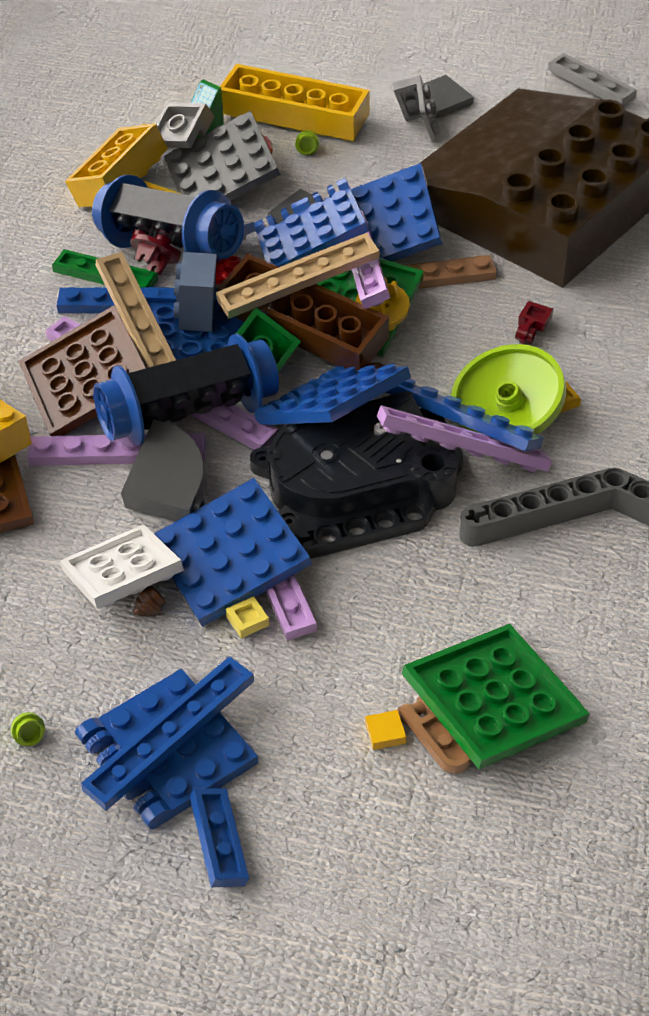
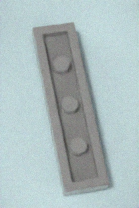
(591, 79)

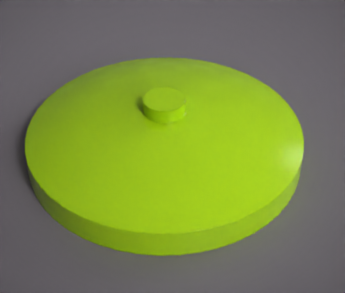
(514, 384)

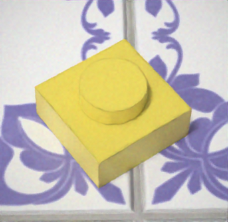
(247, 617)

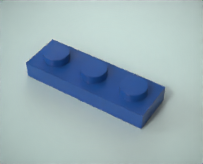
(219, 837)

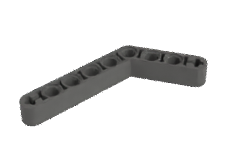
(554, 505)

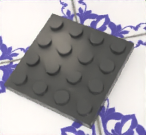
(224, 160)

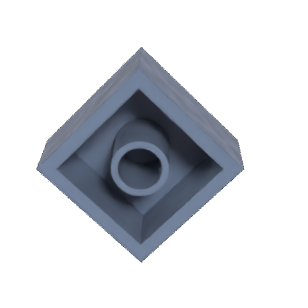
(195, 291)

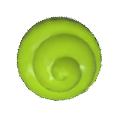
(307, 143)
(27, 729)

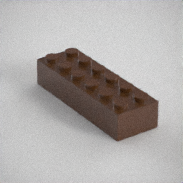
(320, 318)

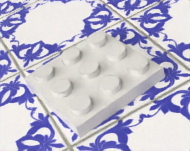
(121, 566)

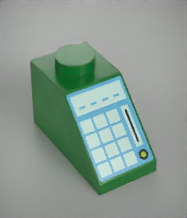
(212, 96)

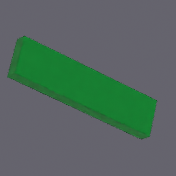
(84, 267)

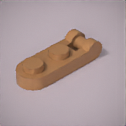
(434, 737)

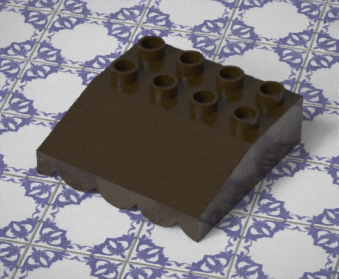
(544, 180)

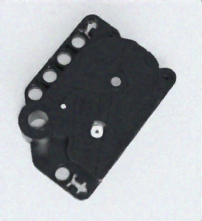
(355, 476)

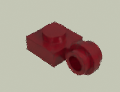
(532, 319)

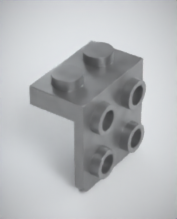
(416, 103)

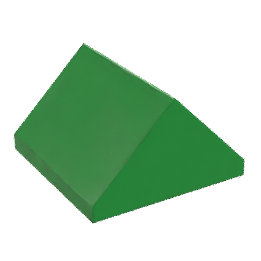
(278, 339)

